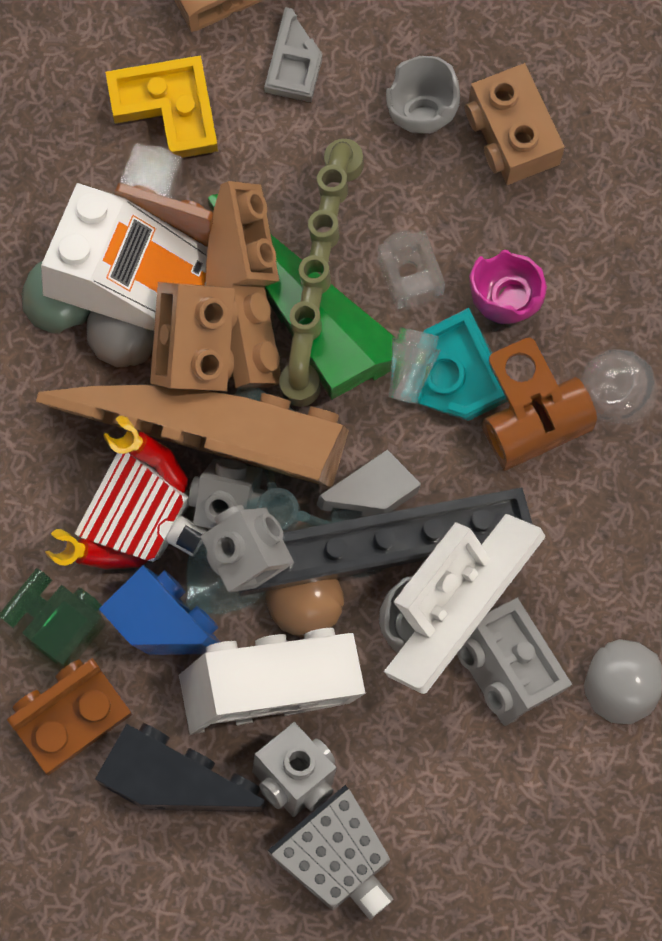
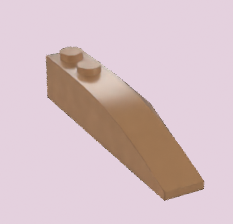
(220, 424)

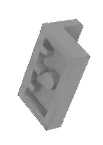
(512, 662)

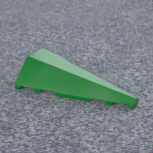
(350, 342)

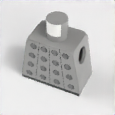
(336, 855)

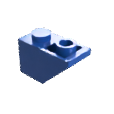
(156, 619)

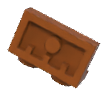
(68, 715)

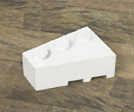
(271, 678)

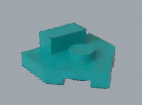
(461, 376)

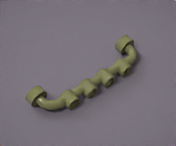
(343, 164)

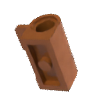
(539, 409)

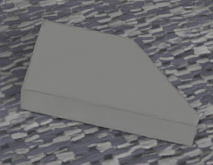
(294, 61)
(373, 488)

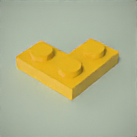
(167, 90)

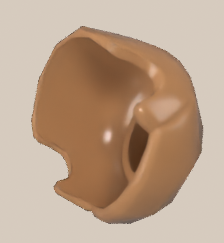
(306, 606)

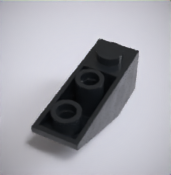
(164, 779)

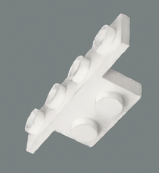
(455, 594)

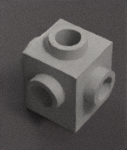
(223, 486)
(246, 547)
(295, 771)

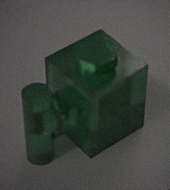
(60, 626)

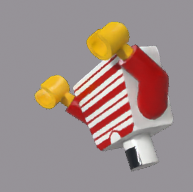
(134, 508)

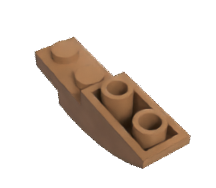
(244, 259)

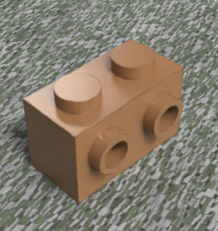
(514, 124)
(193, 336)

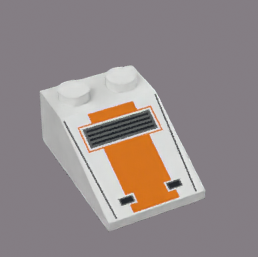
(114, 256)

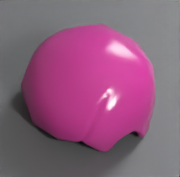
(520, 298)

